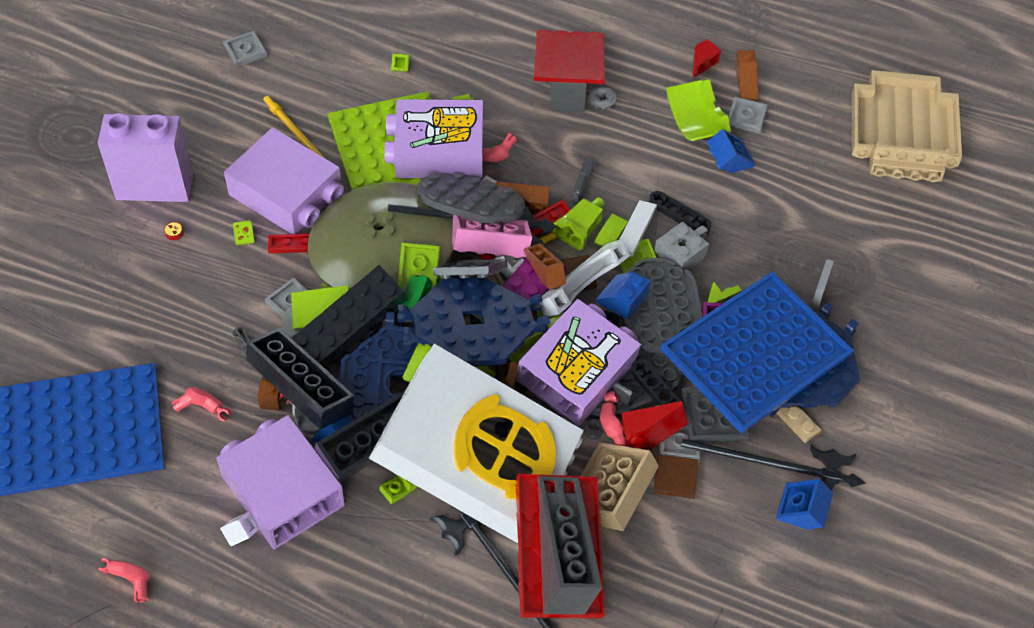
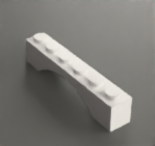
(599, 263)

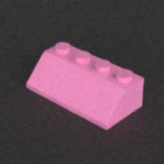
(491, 238)

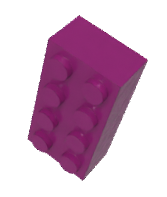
(526, 282)

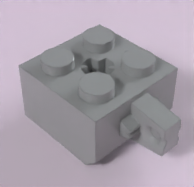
(683, 245)

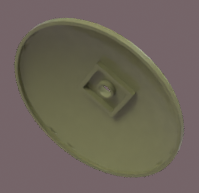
(348, 247)

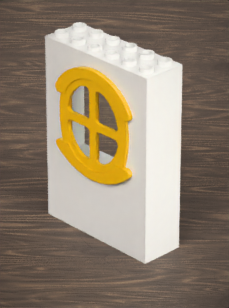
(434, 431)

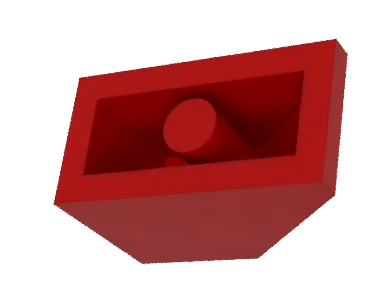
(705, 57)

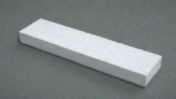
(637, 225)

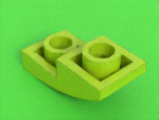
(611, 230)
(396, 489)

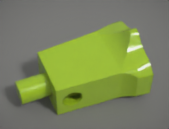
(579, 223)

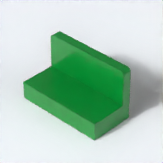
(417, 289)

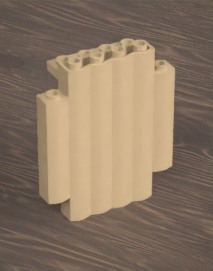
(906, 126)

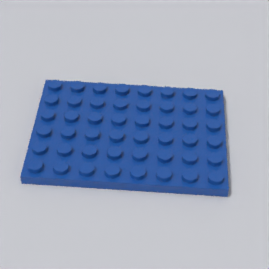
(756, 351)
(80, 429)

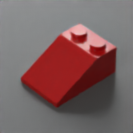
(653, 425)

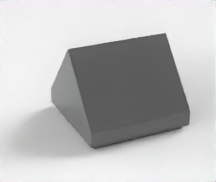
(624, 392)

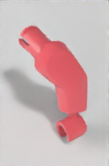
(499, 152)
(202, 398)
(609, 421)
(131, 572)

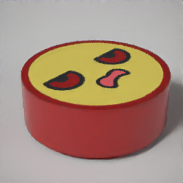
(173, 231)

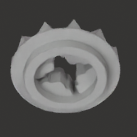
(600, 92)

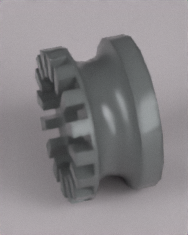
(589, 433)

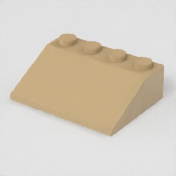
(622, 481)

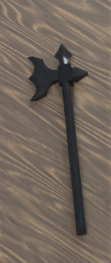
(545, 225)
(829, 474)
(454, 530)

